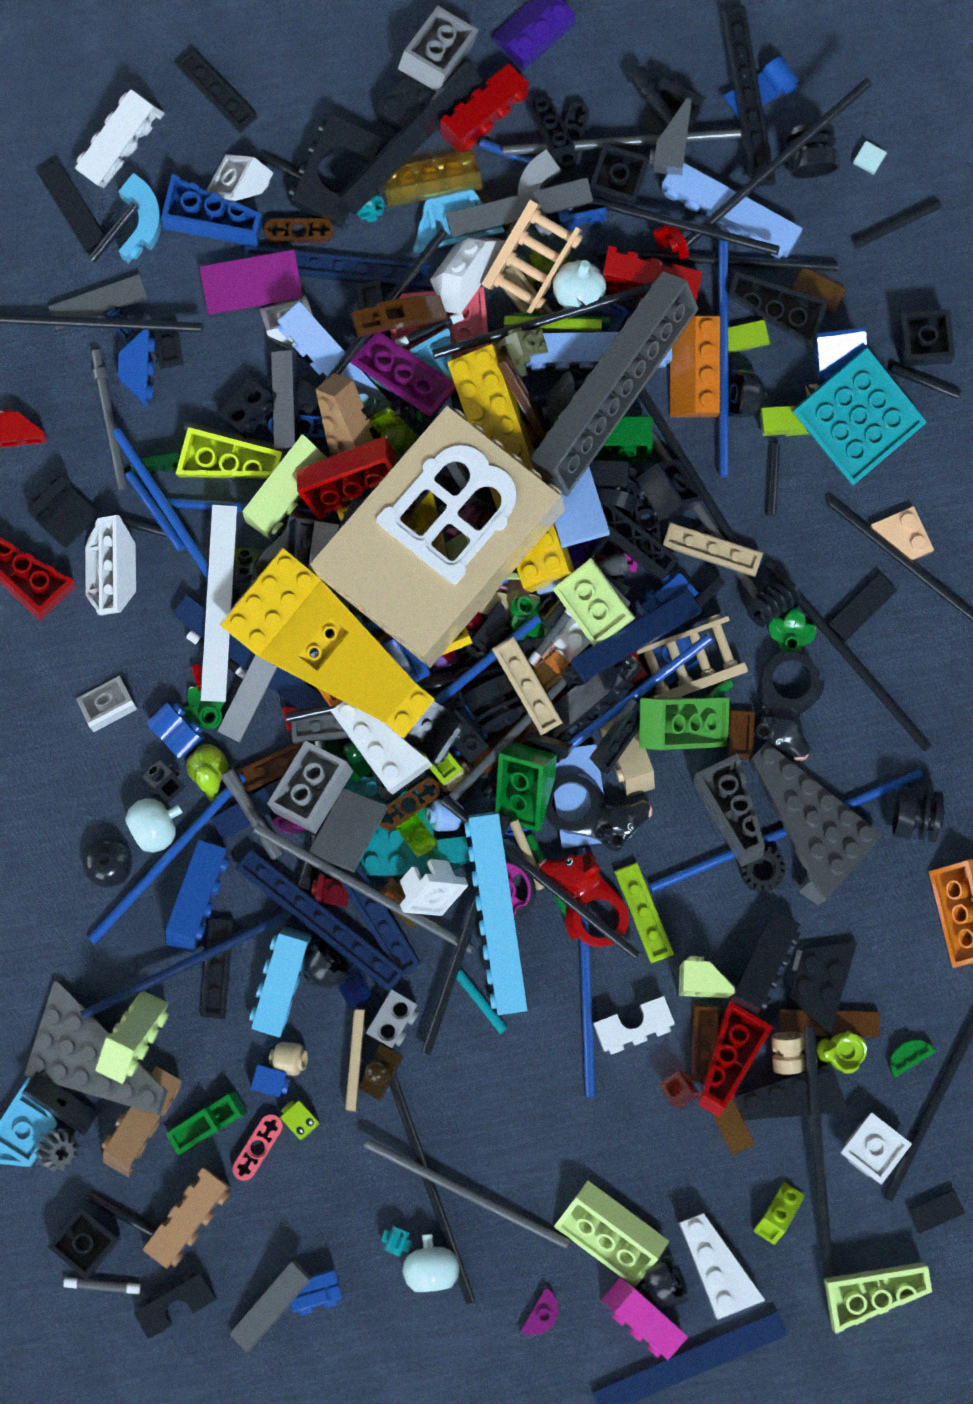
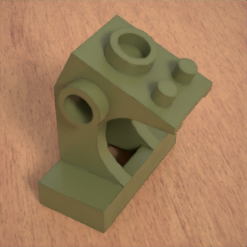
(522, 346)

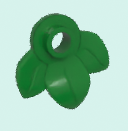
(529, 608)
(793, 628)
(200, 709)

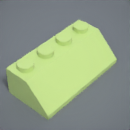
(279, 492)
(611, 1233)

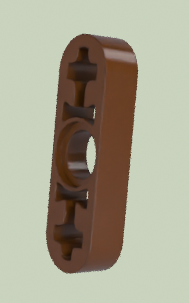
(292, 222)
(409, 794)

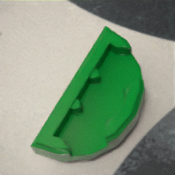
(908, 1055)

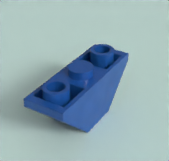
(136, 367)

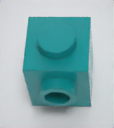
(452, 850)

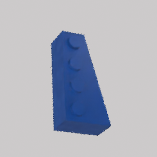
(208, 215)
(196, 897)

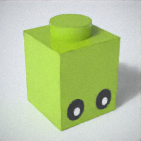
(299, 1119)

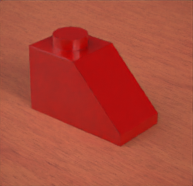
(18, 431)

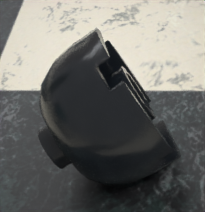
(745, 393)
(107, 862)
(324, 966)
(665, 1283)

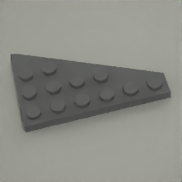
(823, 829)
(70, 1050)

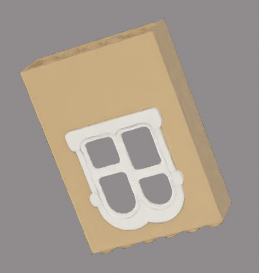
(406, 581)

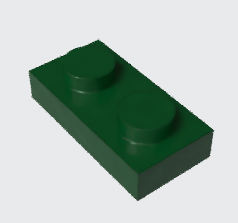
(165, 462)

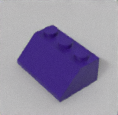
(534, 30)

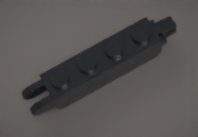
(593, 698)

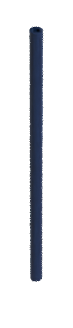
(185, 964)

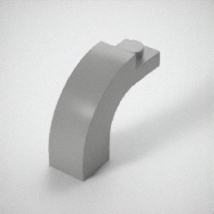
(536, 177)

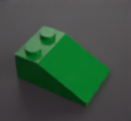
(525, 784)

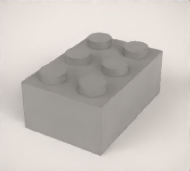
(438, 49)
(310, 787)

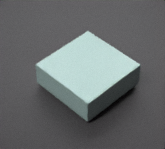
(870, 157)

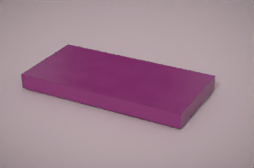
(251, 282)

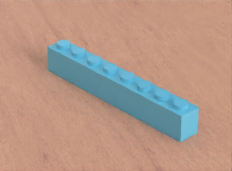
(497, 913)

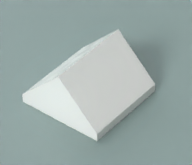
(106, 704)

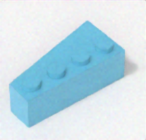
(280, 981)

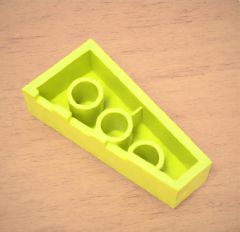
(222, 457)

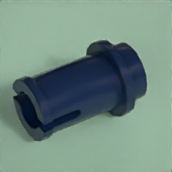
(116, 314)

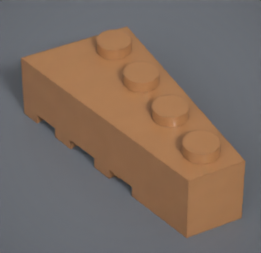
(342, 415)
(187, 1218)

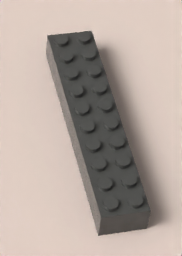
(615, 383)

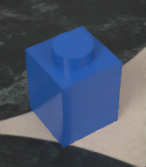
(270, 1081)

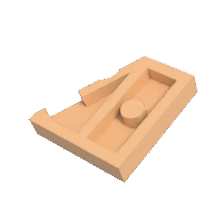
(905, 533)

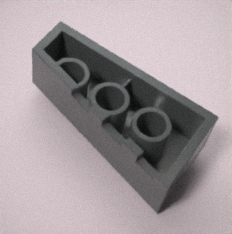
(731, 807)

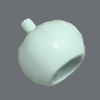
(578, 284)
(152, 824)
(430, 1267)

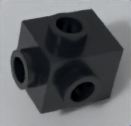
(163, 781)

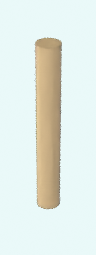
(524, 846)

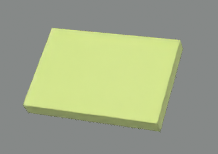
(593, 602)

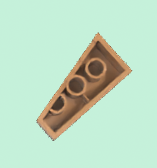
(135, 1128)

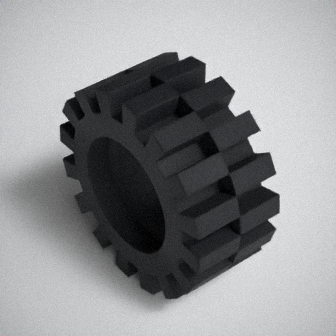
(771, 882)

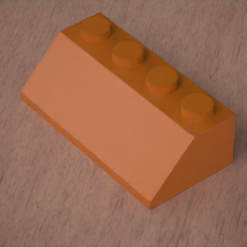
(696, 369)
(954, 901)

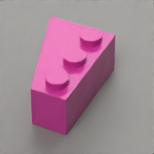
(643, 1319)

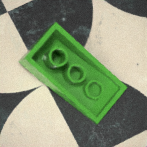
(684, 723)

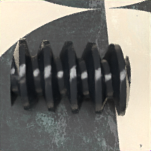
(773, 601)

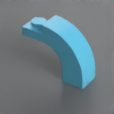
(149, 218)

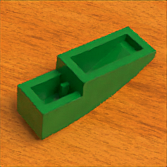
(206, 1123)

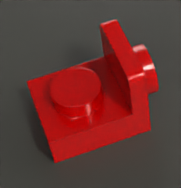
(673, 238)

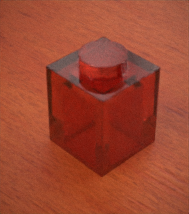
(679, 1089)

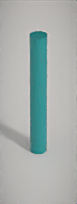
(481, 1002)

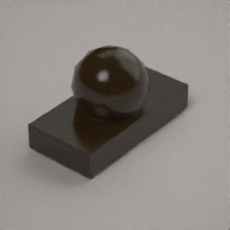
(380, 1072)

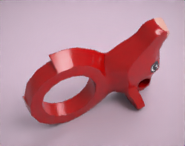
(581, 880)

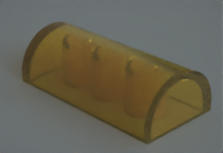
(433, 179)

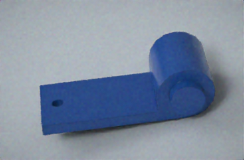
(773, 81)

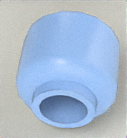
(441, 818)

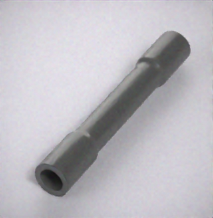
(237, 790)

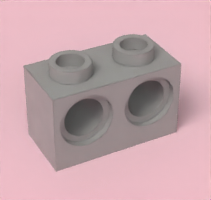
(387, 1017)

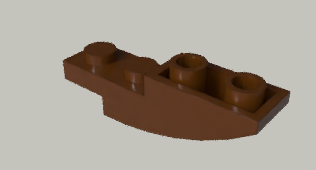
(399, 313)

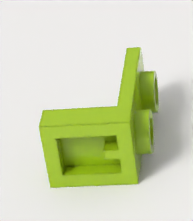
(779, 1214)

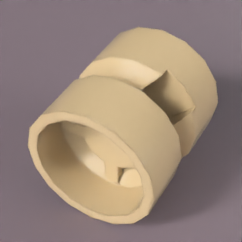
(788, 1051)

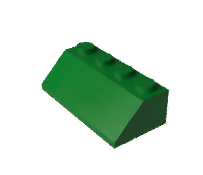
(629, 441)

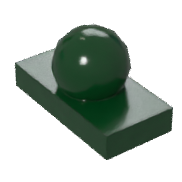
(350, 753)

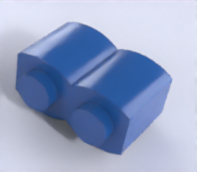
(175, 729)

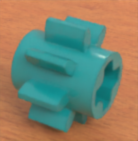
(372, 209)
(396, 1241)

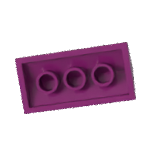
(404, 374)

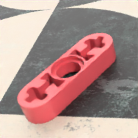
(241, 1160)

